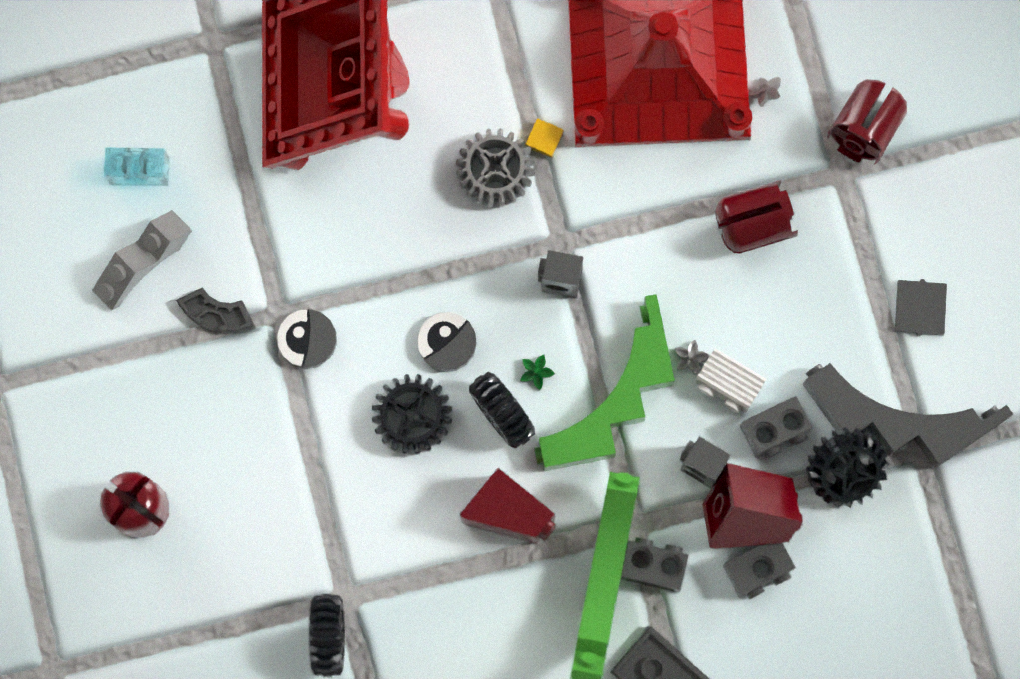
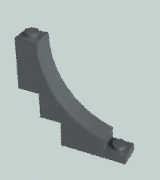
(936, 434)

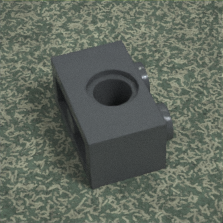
(561, 273)
(742, 576)

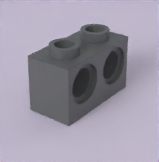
(773, 422)
(703, 461)
(652, 574)

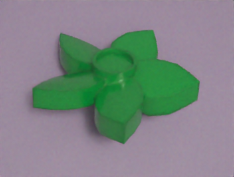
(536, 371)

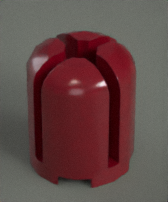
(849, 123)
(755, 218)
(118, 507)

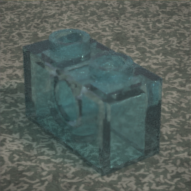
(136, 166)

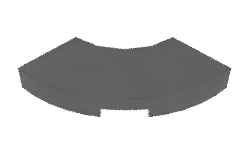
(216, 315)

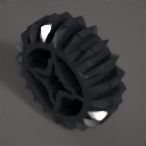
(502, 410)
(406, 427)
(842, 458)
(326, 635)

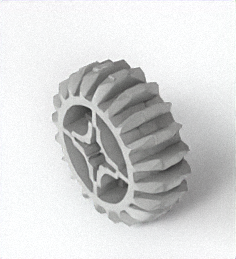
(486, 159)

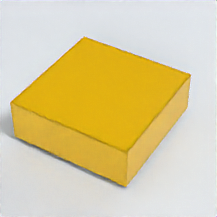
(544, 138)

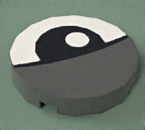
(307, 338)
(446, 341)

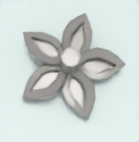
(767, 90)
(691, 357)

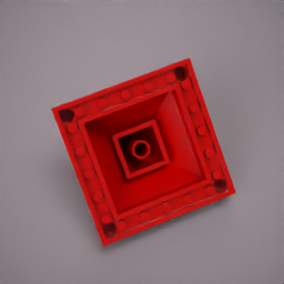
(658, 71)
(327, 78)

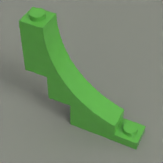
(646, 370)
(605, 576)

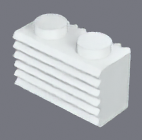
(729, 381)

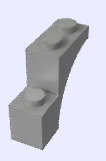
(132, 263)

